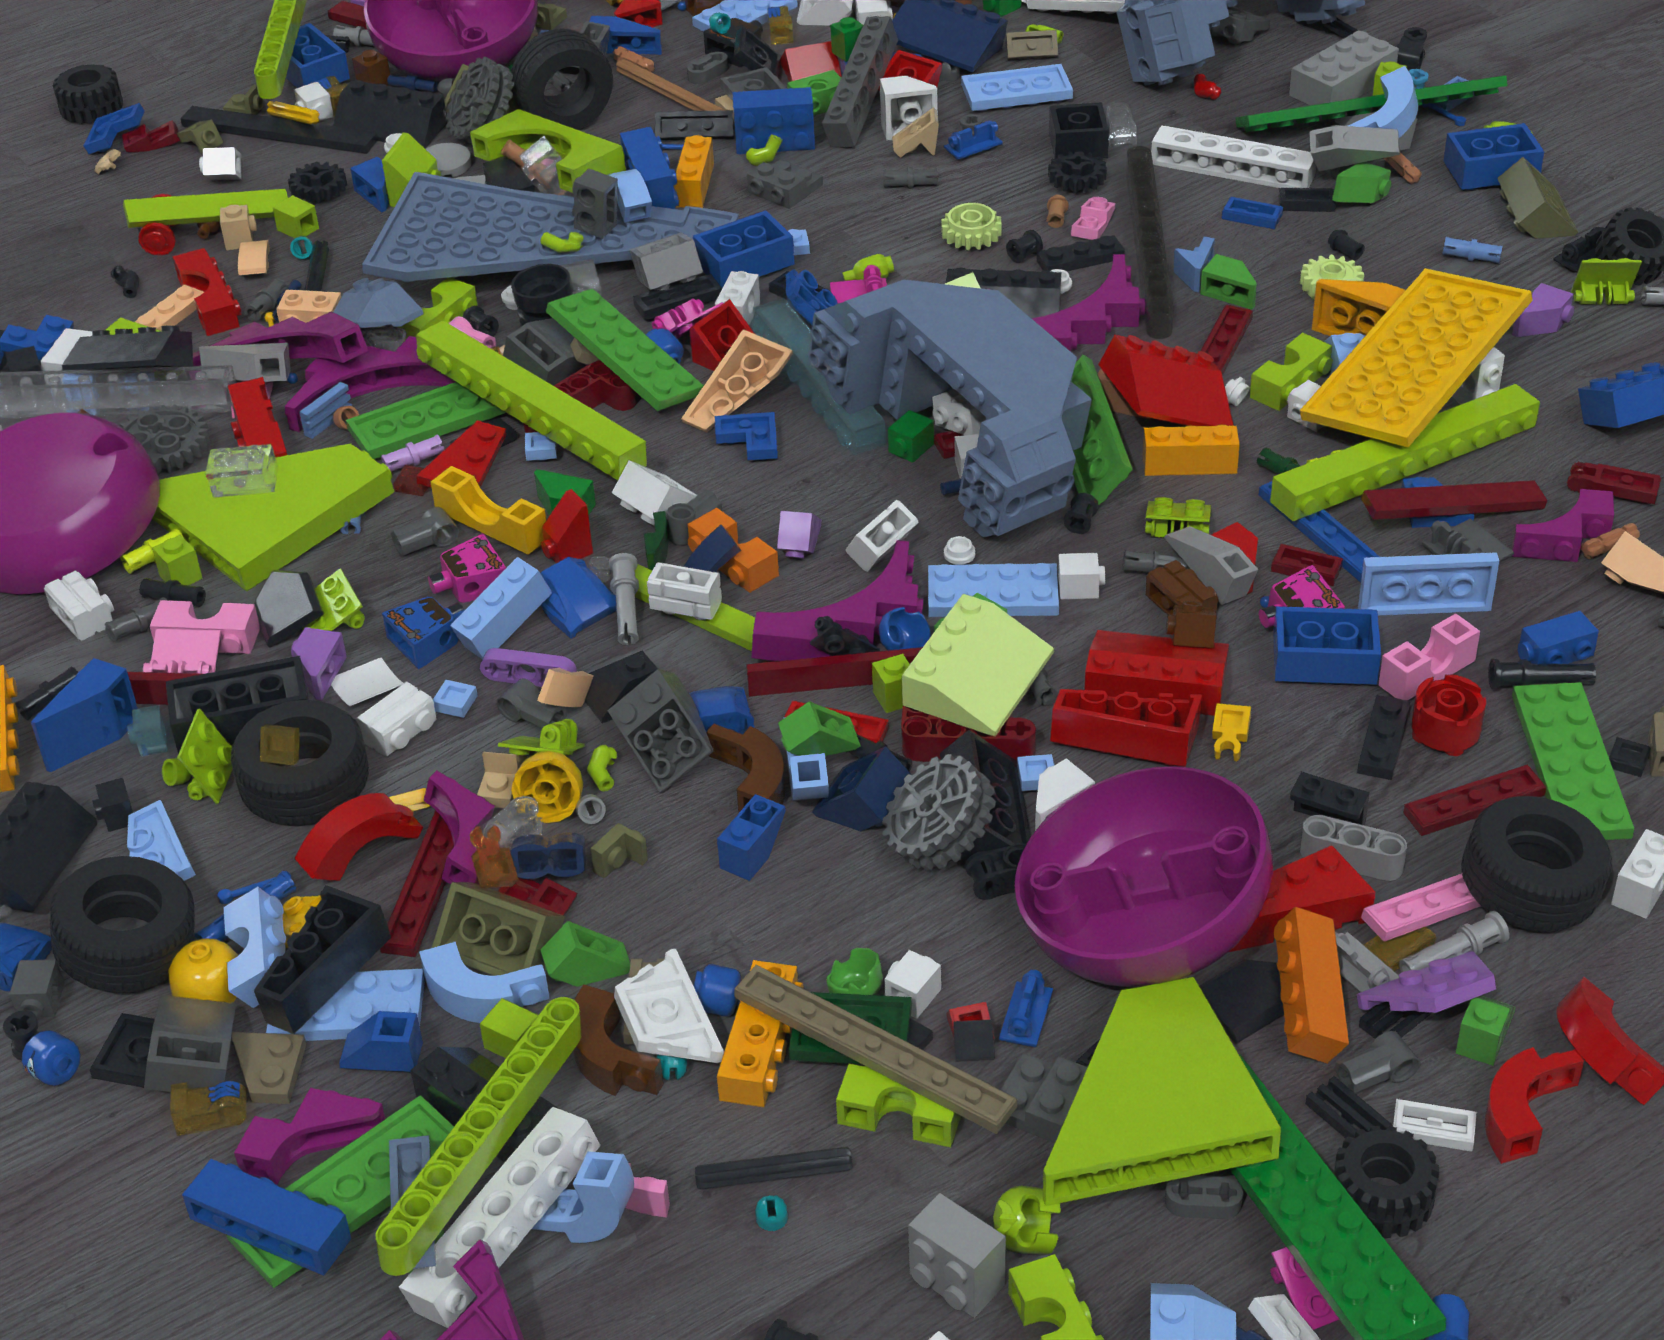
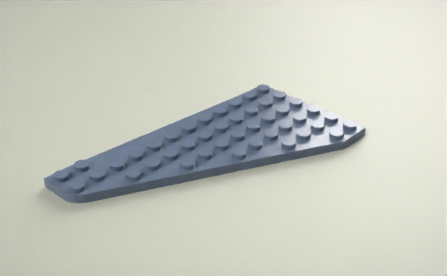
(476, 228)

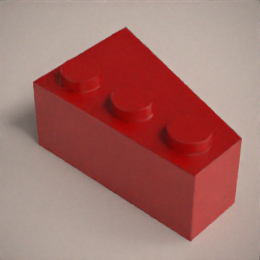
(254, 416)

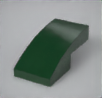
(657, 542)

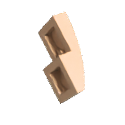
(253, 257)
(565, 688)

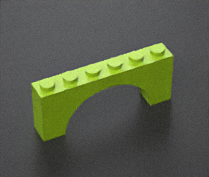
(576, 147)

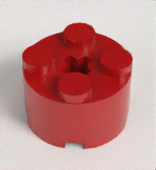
(1448, 714)

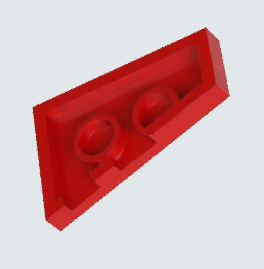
(470, 452)

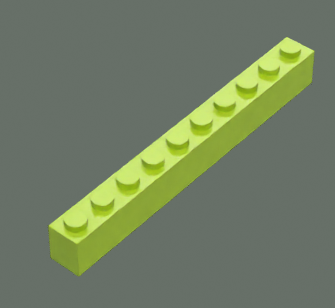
(530, 399)
(1380, 463)

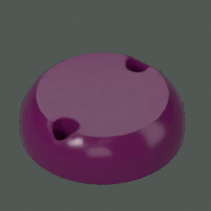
(440, 35)
(70, 498)
(1145, 876)

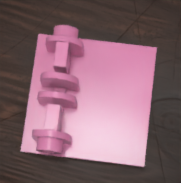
(184, 651)

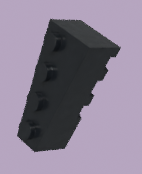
(321, 958)

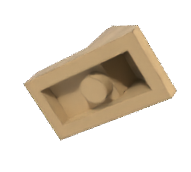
(922, 130)
(498, 777)

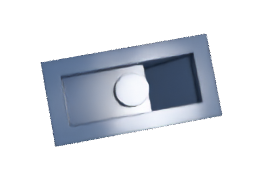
(1189, 264)

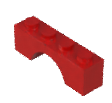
(216, 306)

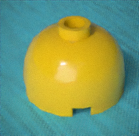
(552, 782)
(201, 971)

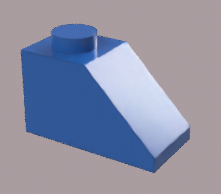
(370, 183)

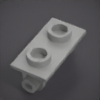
(1360, 965)

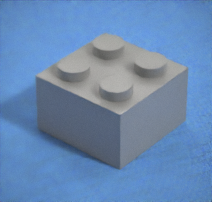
(666, 261)
(956, 1255)

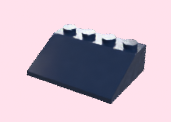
(950, 31)

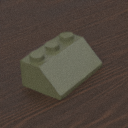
(1535, 202)
(495, 929)

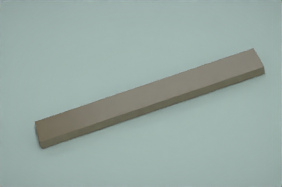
(876, 1049)

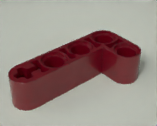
(595, 386)
(928, 736)

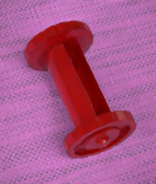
(156, 237)

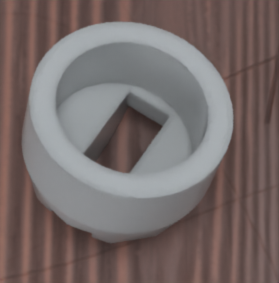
(598, 807)

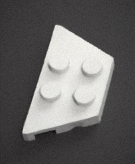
(667, 1013)

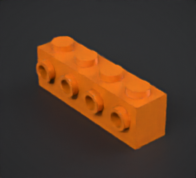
(1311, 985)

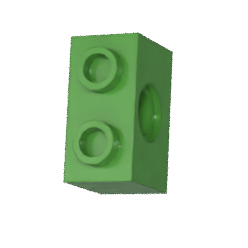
(822, 87)

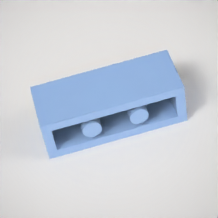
(501, 608)

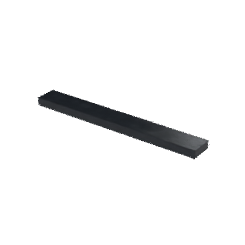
(283, 129)

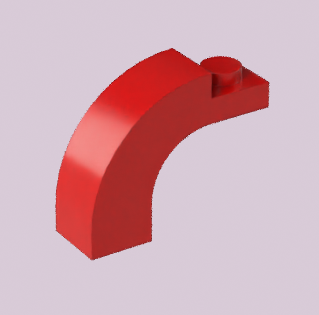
(348, 828)
(1597, 1037)
(1522, 1078)

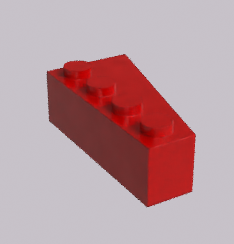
(1127, 725)
(1315, 883)

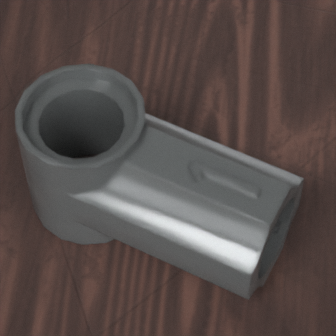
(681, 514)
(433, 528)
(521, 702)
(1385, 1059)

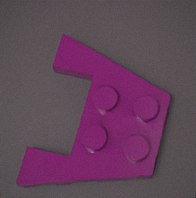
(491, 1313)

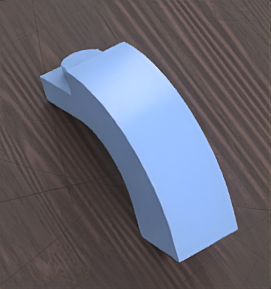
(1400, 106)
(632, 195)
(807, 776)
(475, 995)
(596, 1203)

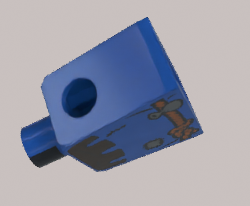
(422, 629)

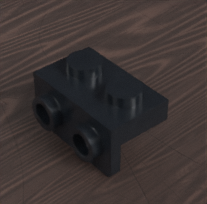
(1329, 798)

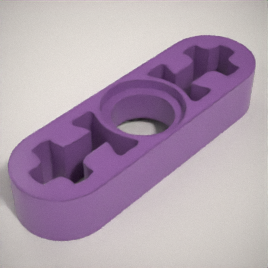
(498, 665)

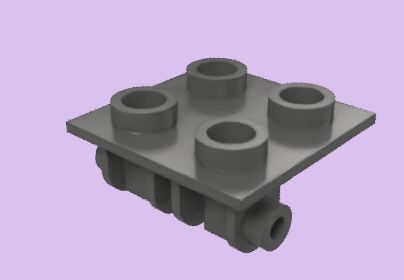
(1464, 539)

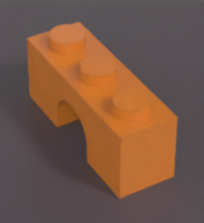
(750, 567)

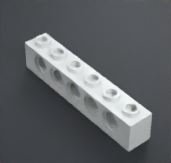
(1232, 158)
(502, 1212)

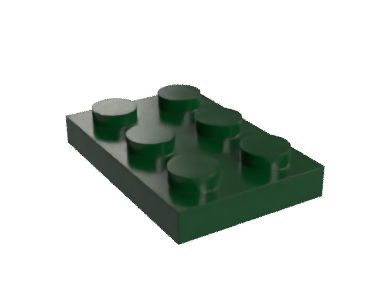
(885, 1012)

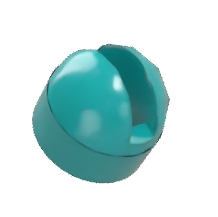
(721, 26)
(296, 248)
(675, 1064)
(773, 1222)

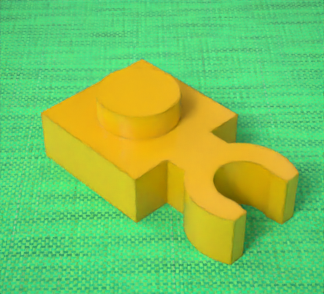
(1230, 728)

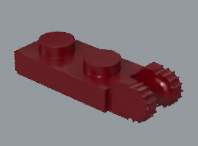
(1623, 482)

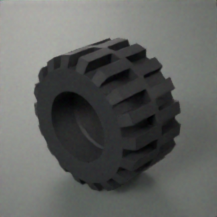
(87, 93)
(1636, 237)
(1391, 1157)

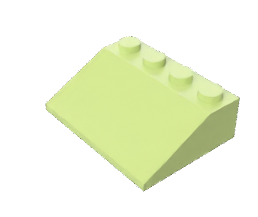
(975, 667)

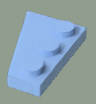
(155, 838)

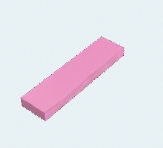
(1419, 908)

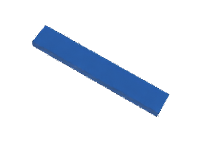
(1329, 536)

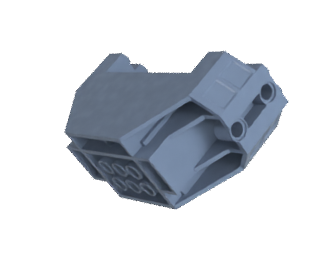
(1175, 35)
(934, 337)

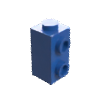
(1559, 640)

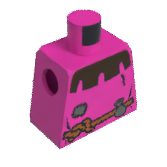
(467, 569)
(1299, 590)

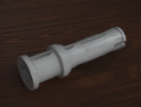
(625, 586)
(1467, 939)

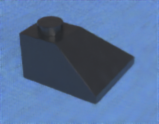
(616, 681)

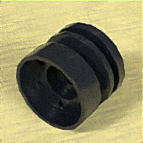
(537, 287)

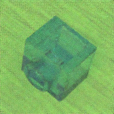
(148, 731)

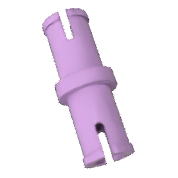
(413, 453)

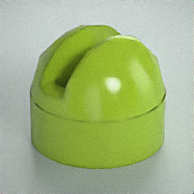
(174, 772)

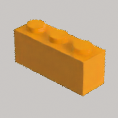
(694, 171)
(1190, 450)

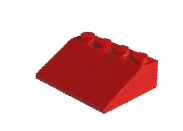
(1167, 382)
(1156, 666)

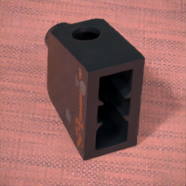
(726, 42)

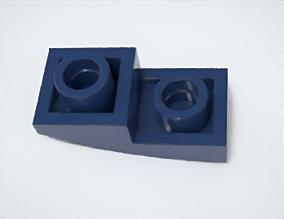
(713, 551)

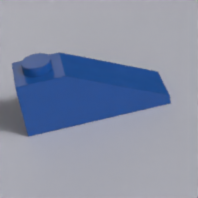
(630, 35)

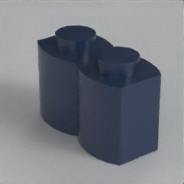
(560, 855)

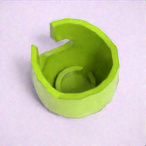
(1026, 1220)

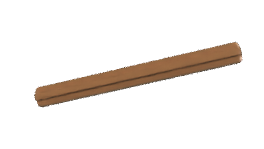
(664, 87)

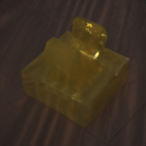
(279, 744)

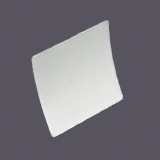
(365, 682)

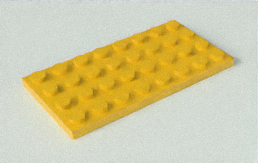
(1416, 357)

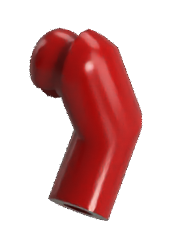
(1205, 88)

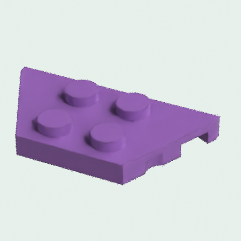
(1434, 987)

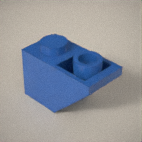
(750, 837)
(384, 1043)

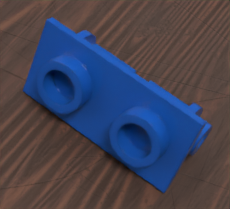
(964, 144)
(1027, 1010)

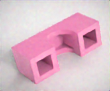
(236, 622)
(1449, 649)

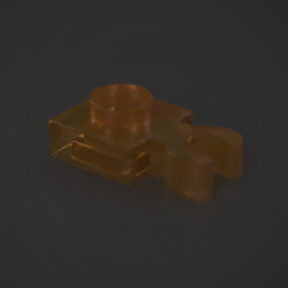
(492, 864)

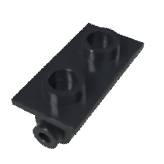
(1579, 250)
(839, 641)

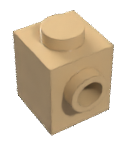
(237, 225)

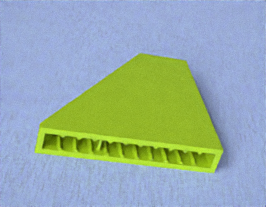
(267, 531)
(1159, 1100)

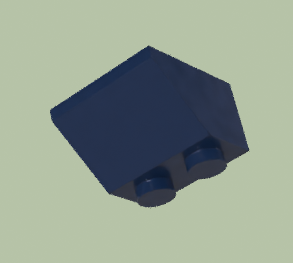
(862, 791)

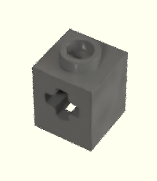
(37, 987)

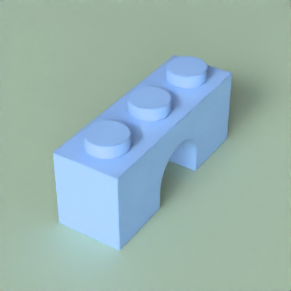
(257, 926)

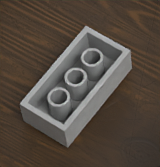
(1341, 70)

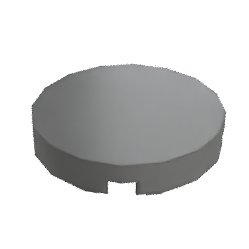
(451, 158)

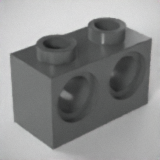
(595, 203)

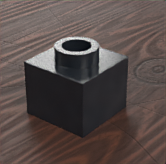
(113, 804)

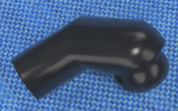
(127, 279)

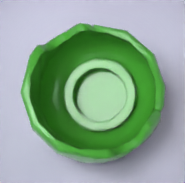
(858, 975)

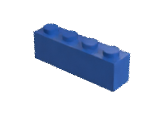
(267, 1216)

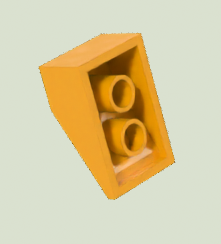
(1351, 305)

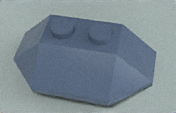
(377, 304)

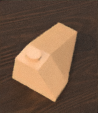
(740, 375)
(1635, 563)

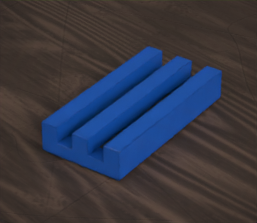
(1252, 212)

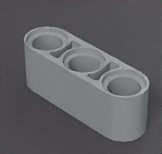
(1365, 848)

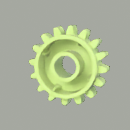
(971, 226)
(1328, 269)

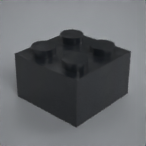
(1079, 129)

